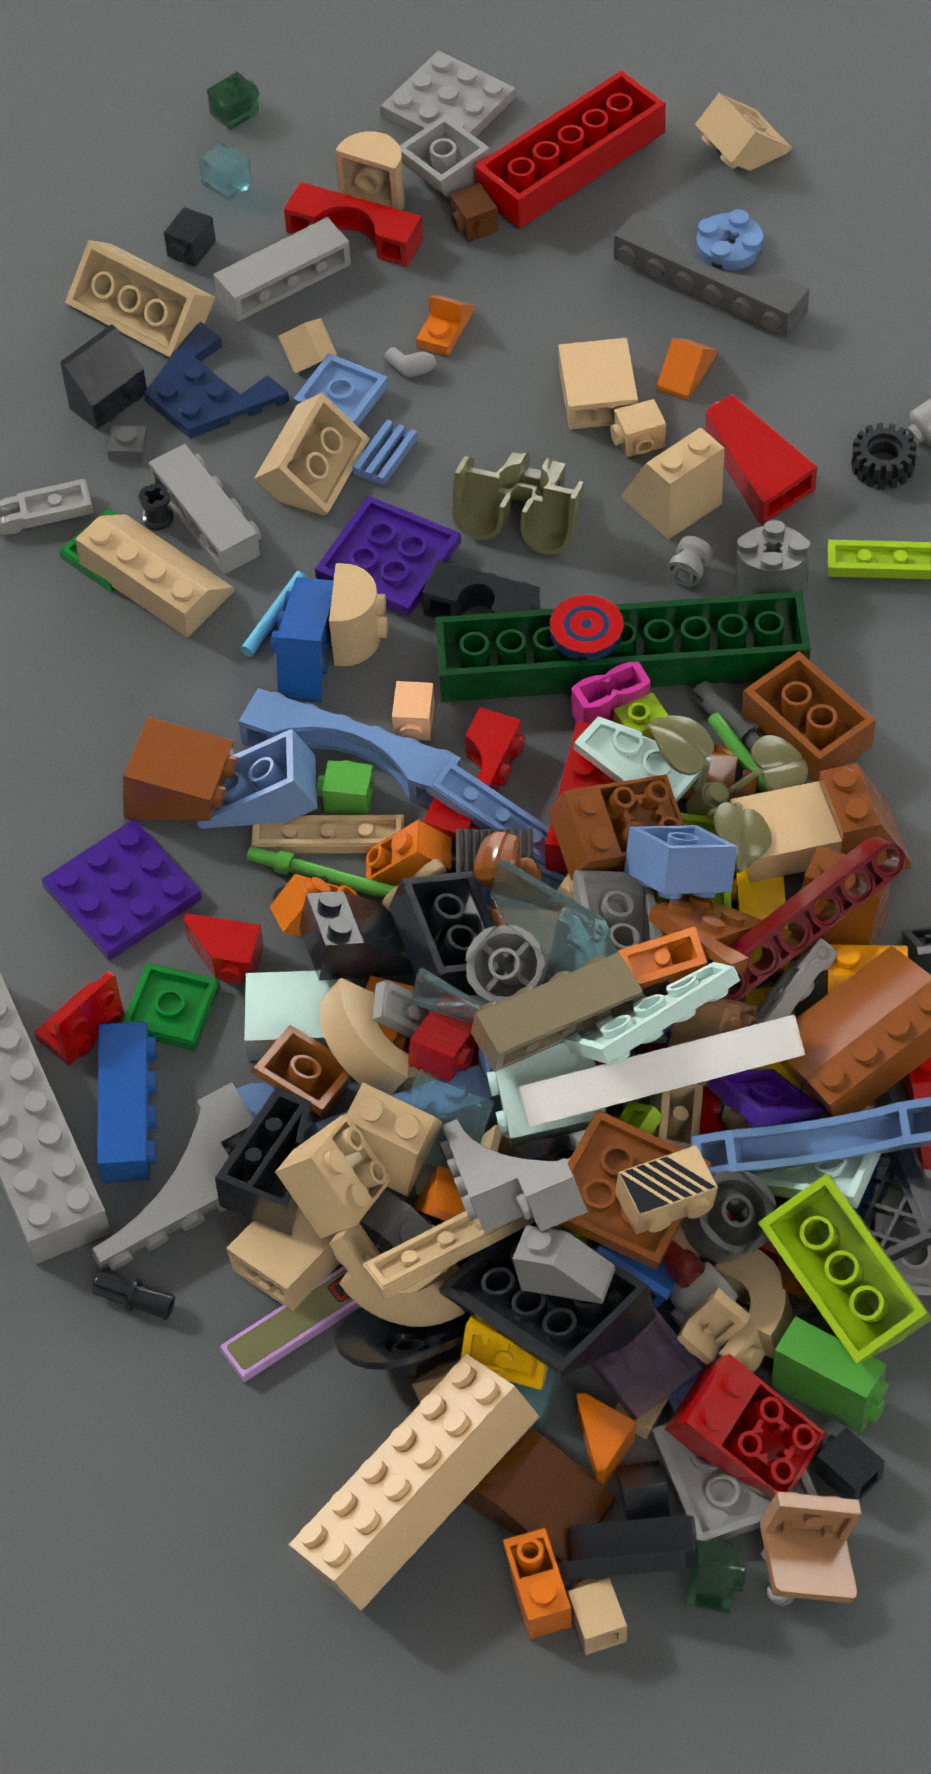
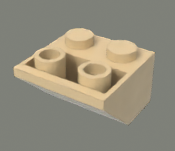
(334, 1177)

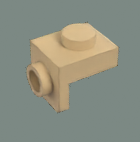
(712, 1325)

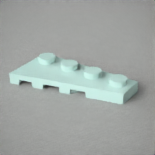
(653, 1014)

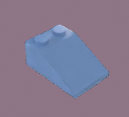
(270, 784)

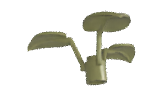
(685, 749)

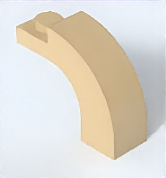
(360, 1043)
(759, 1288)
(414, 1306)

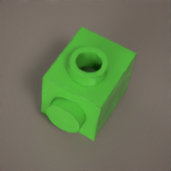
(346, 787)

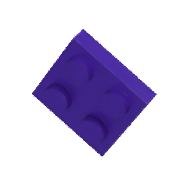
(765, 1098)

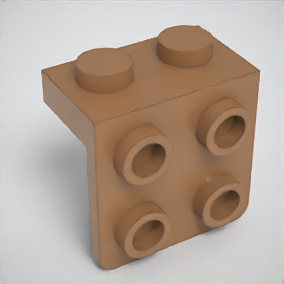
(809, 1546)

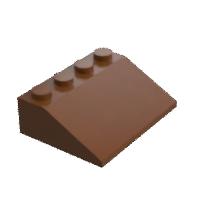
(865, 1034)

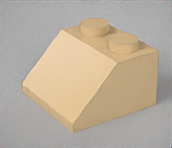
(740, 134)
(396, 1134)

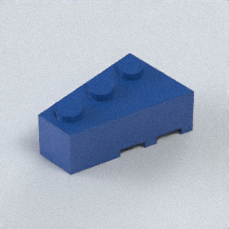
(303, 639)

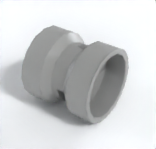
(691, 558)

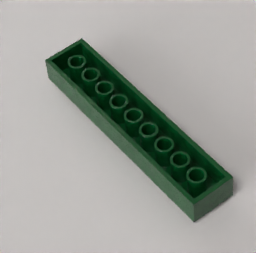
(670, 639)

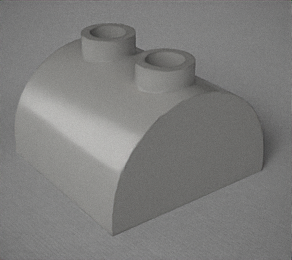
(444, 155)

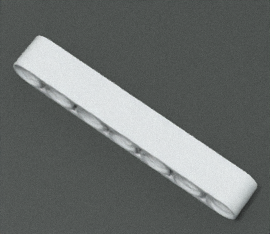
(661, 1070)

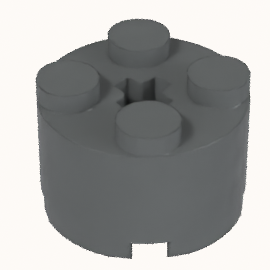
(772, 560)
(731, 1239)

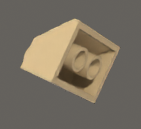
(312, 456)

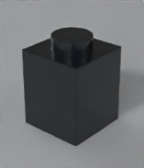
(189, 236)
(848, 1465)

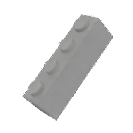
(282, 269)
(206, 509)

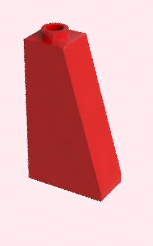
(759, 459)

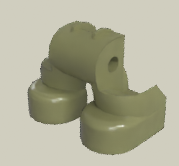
(550, 509)

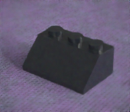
(439, 921)

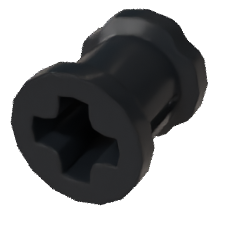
(156, 512)

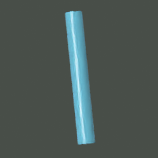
(269, 620)

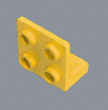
(502, 1355)

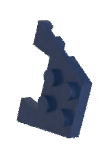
(198, 398)

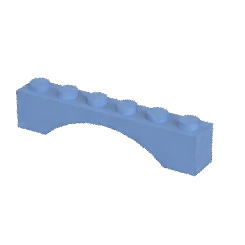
(403, 758)
(819, 1141)

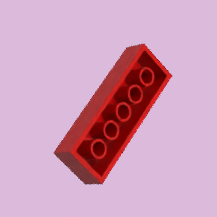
(571, 148)

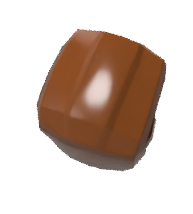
(493, 849)

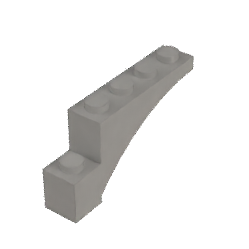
(508, 1187)
(191, 1188)

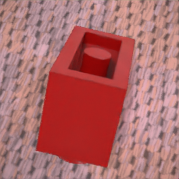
(225, 945)

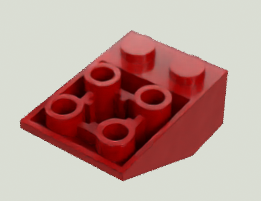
(745, 1428)

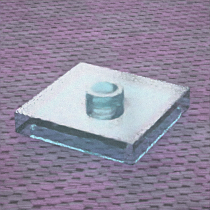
(447, 1105)

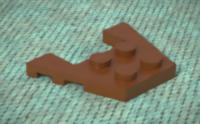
(715, 924)

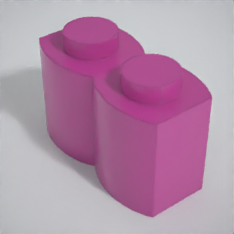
(603, 693)

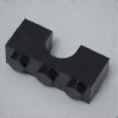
(456, 588)

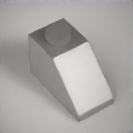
(561, 1266)

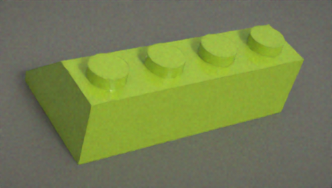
(844, 1270)

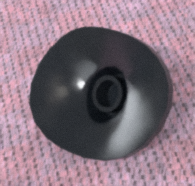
(396, 1347)

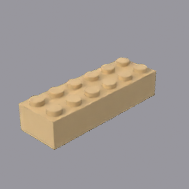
(414, 1481)

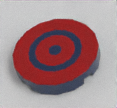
(586, 627)

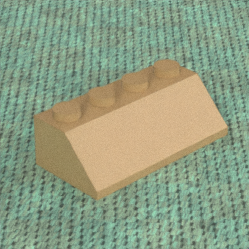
(137, 297)
(151, 572)

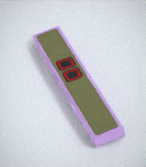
(288, 1329)

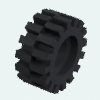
(887, 441)

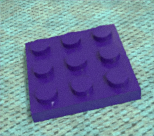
(393, 549)
(121, 889)

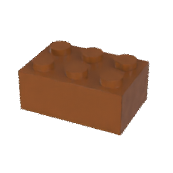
(810, 714)

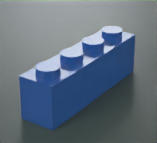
(125, 1102)

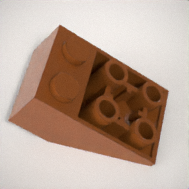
(596, 820)

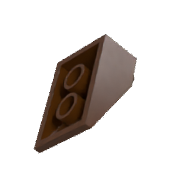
(540, 1489)

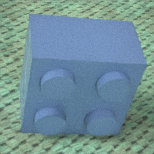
(680, 860)

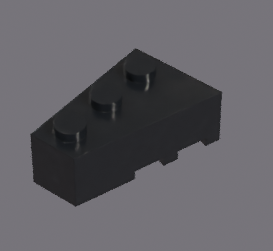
(248, 1176)

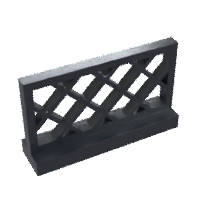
(917, 1197)

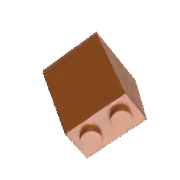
(177, 773)
(859, 809)
(861, 925)

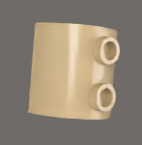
(371, 169)
(356, 615)

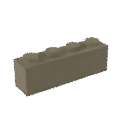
(555, 1010)

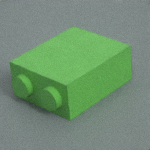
(826, 1378)

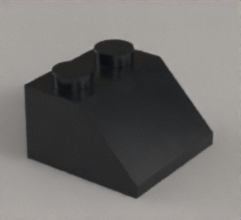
(103, 378)

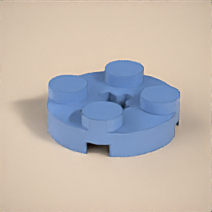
(733, 226)

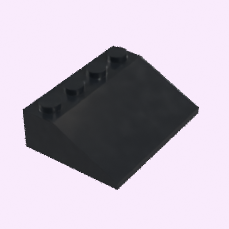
(549, 1327)

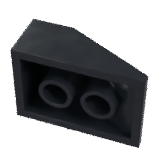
(351, 937)

